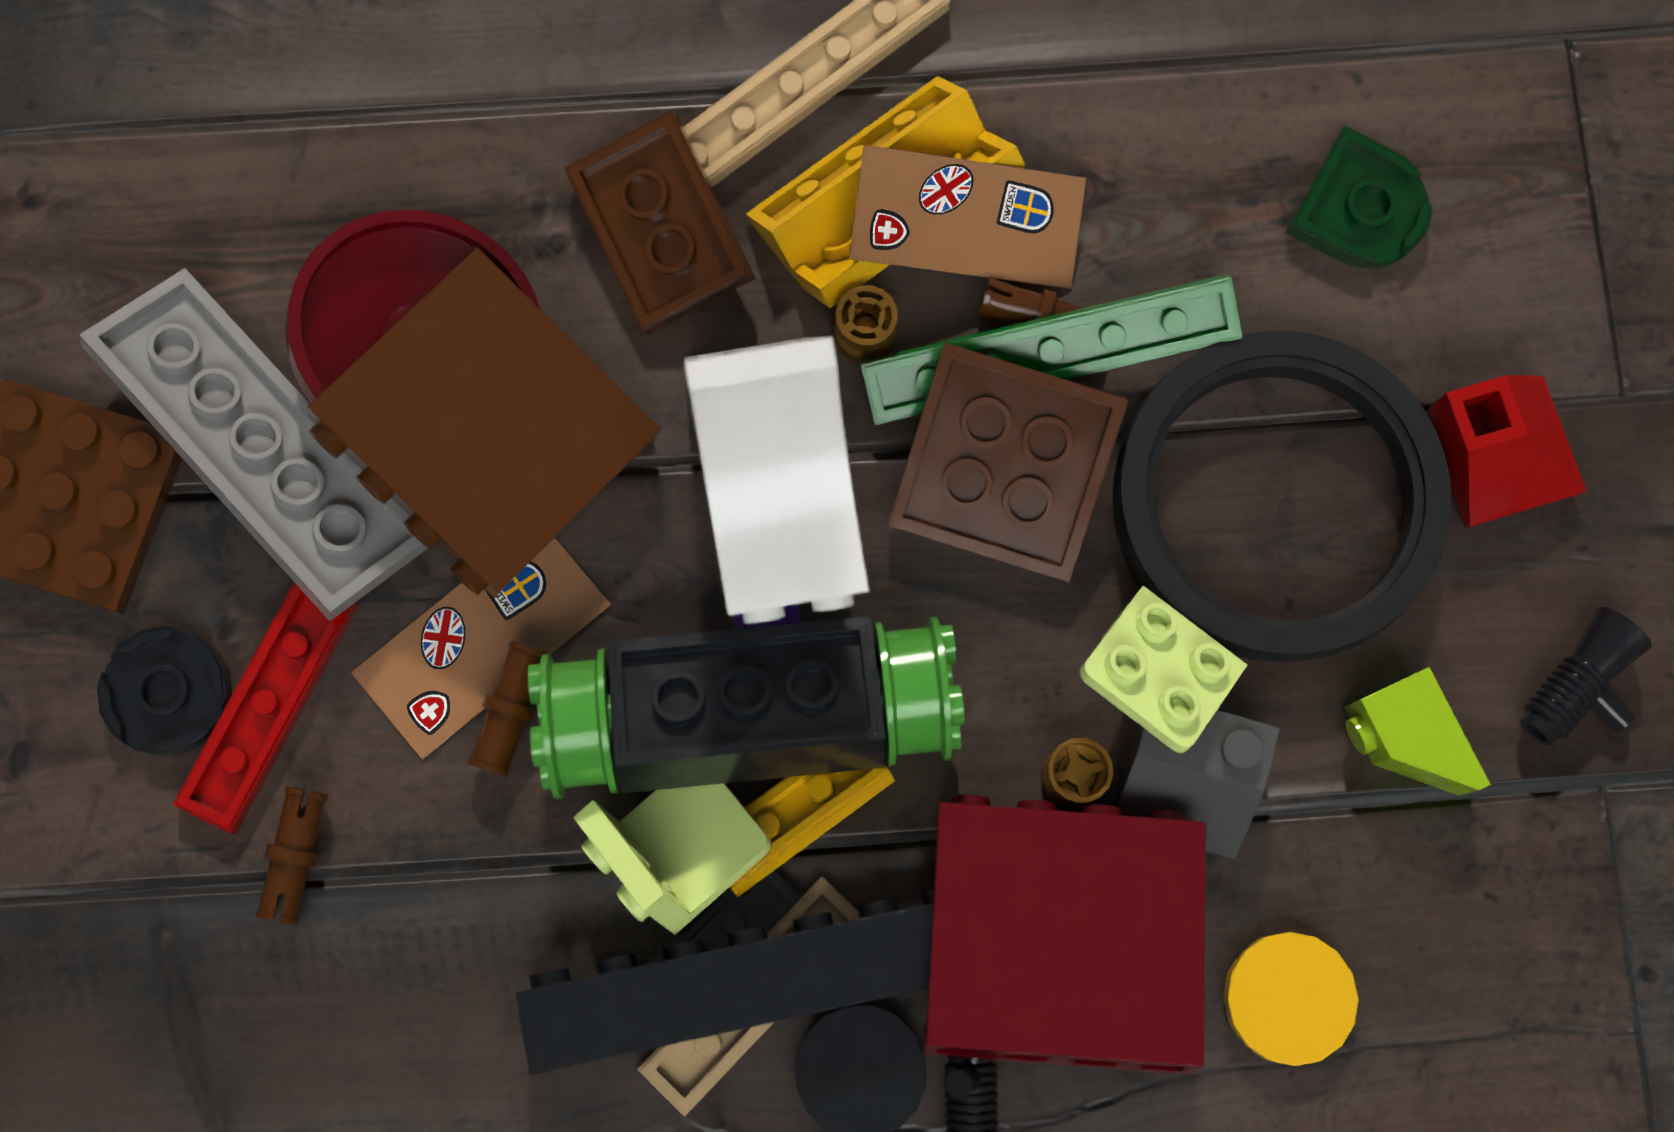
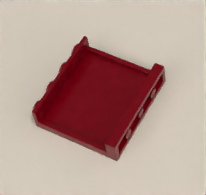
(1067, 937)

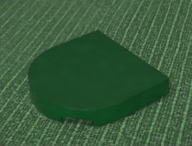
(1363, 204)

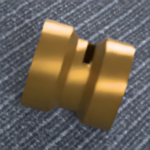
(861, 335)
(1086, 767)

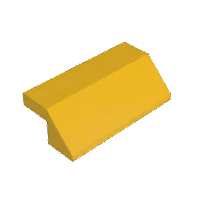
(814, 214)

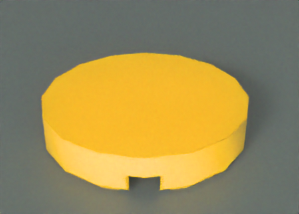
(1291, 998)

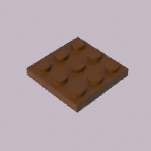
(1007, 462)
(78, 495)

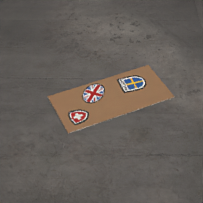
(967, 217)
(452, 655)

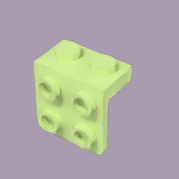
(1162, 670)
(674, 850)

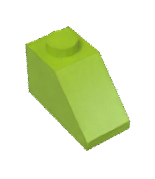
(1415, 735)

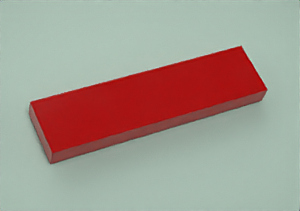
(262, 712)

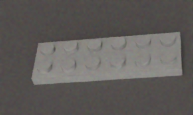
(251, 441)

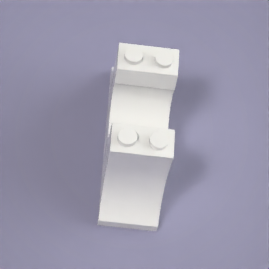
(777, 476)

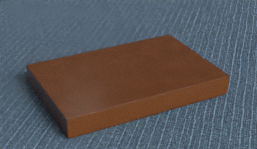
(659, 223)

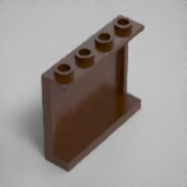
(481, 424)

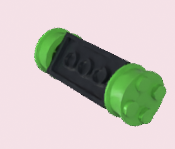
(745, 705)

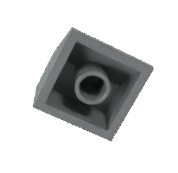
(1211, 782)

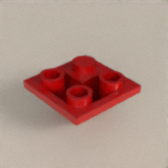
(1504, 448)

